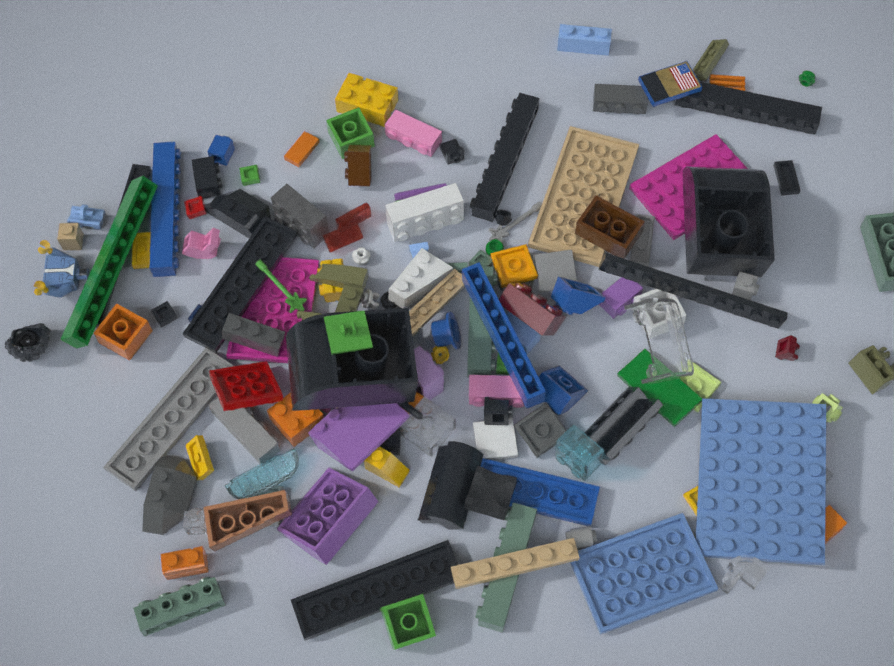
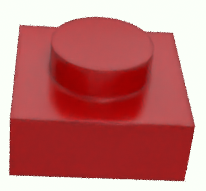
(195, 207)

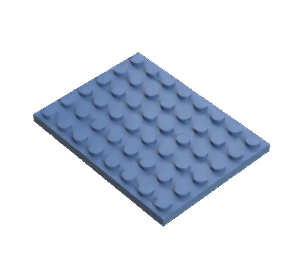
(762, 481)

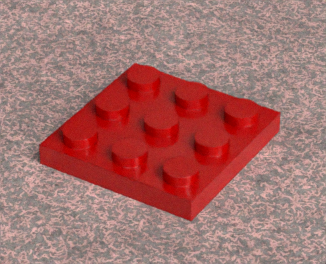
(245, 386)

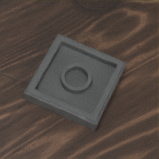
(540, 429)

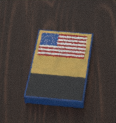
(670, 83)

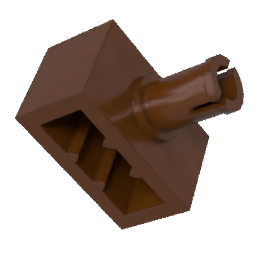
(359, 165)

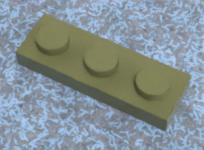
(710, 58)

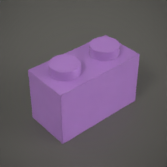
(620, 295)

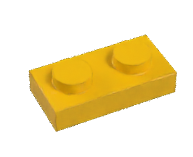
(141, 251)
(199, 457)

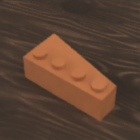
(243, 517)

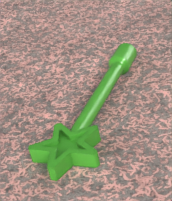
(294, 301)

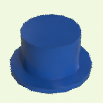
(446, 332)

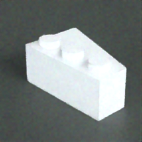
(418, 279)

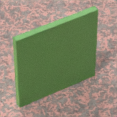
(348, 332)

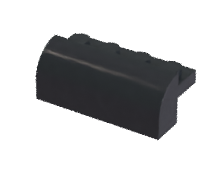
(622, 421)
(450, 485)

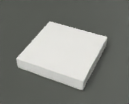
(495, 440)

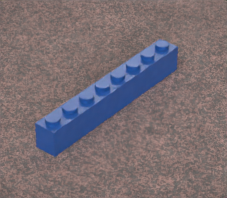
(164, 210)
(503, 336)

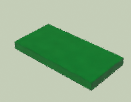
(675, 395)

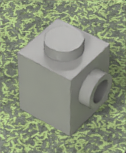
(745, 286)

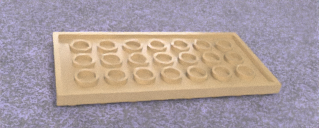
(585, 168)

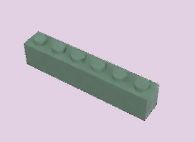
(479, 341)
(500, 592)

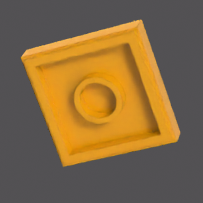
(514, 265)

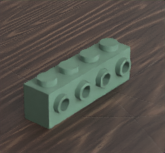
(179, 606)

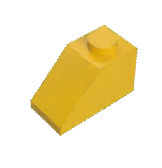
(386, 466)

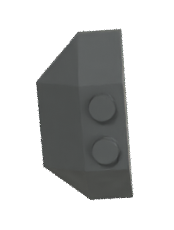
(168, 495)

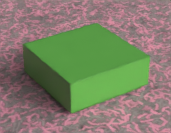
(249, 175)

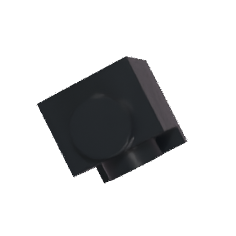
(497, 412)

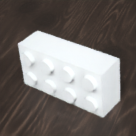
(425, 212)

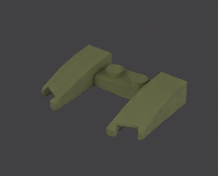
(349, 278)

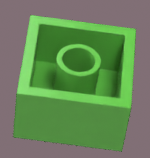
(348, 130)
(407, 622)

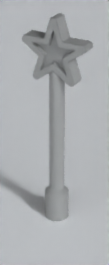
(500, 233)

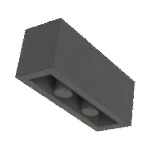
(619, 99)
(253, 334)

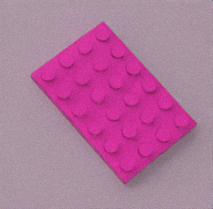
(663, 188)
(270, 306)

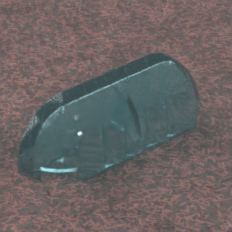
(264, 476)

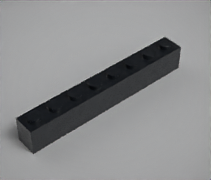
(754, 107)
(505, 157)

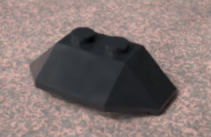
(239, 211)

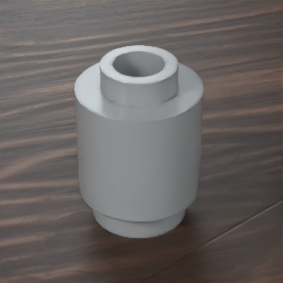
(583, 536)

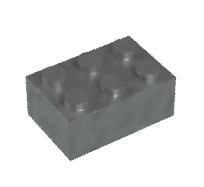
(299, 215)

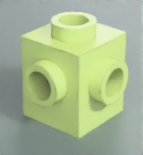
(835, 410)

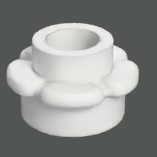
(363, 259)

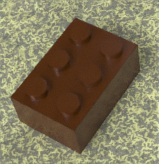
(609, 227)

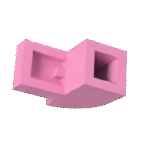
(200, 245)

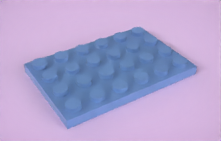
(642, 573)

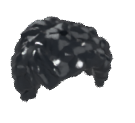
(23, 350)

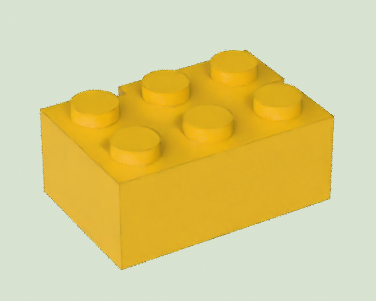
(372, 97)

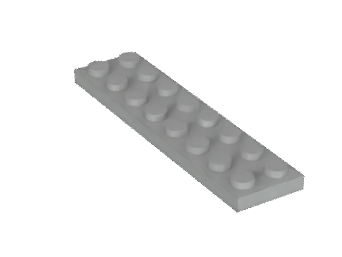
(166, 422)

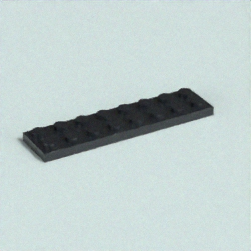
(240, 283)
(375, 588)

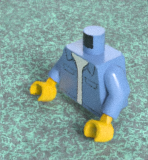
(60, 273)

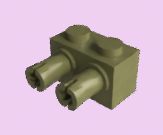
(873, 368)

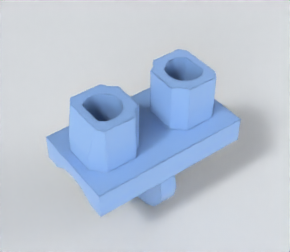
(87, 216)

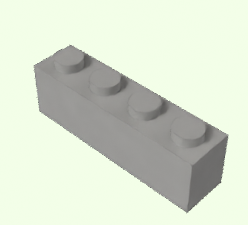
(247, 431)

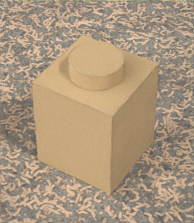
(70, 236)

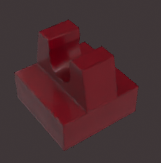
(786, 348)

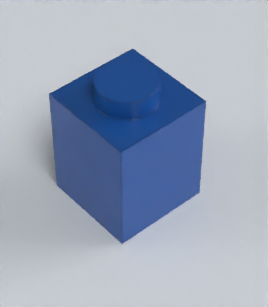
(221, 149)

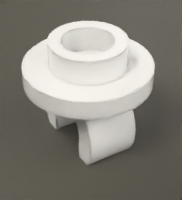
(367, 299)

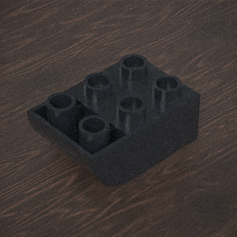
(727, 221)
(356, 377)

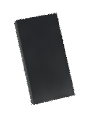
(786, 177)

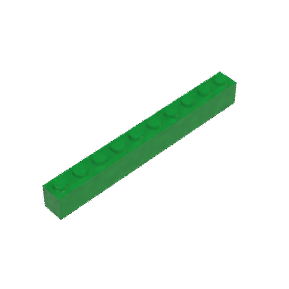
(109, 263)

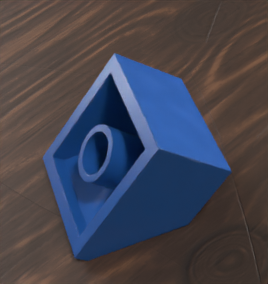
(575, 296)
(561, 389)

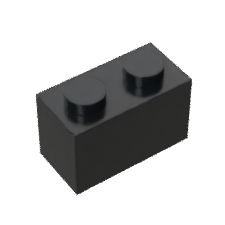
(206, 177)

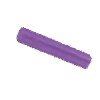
(406, 194)

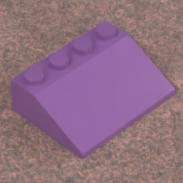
(356, 431)
(328, 515)

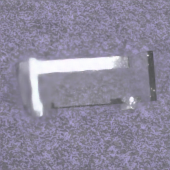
(665, 339)

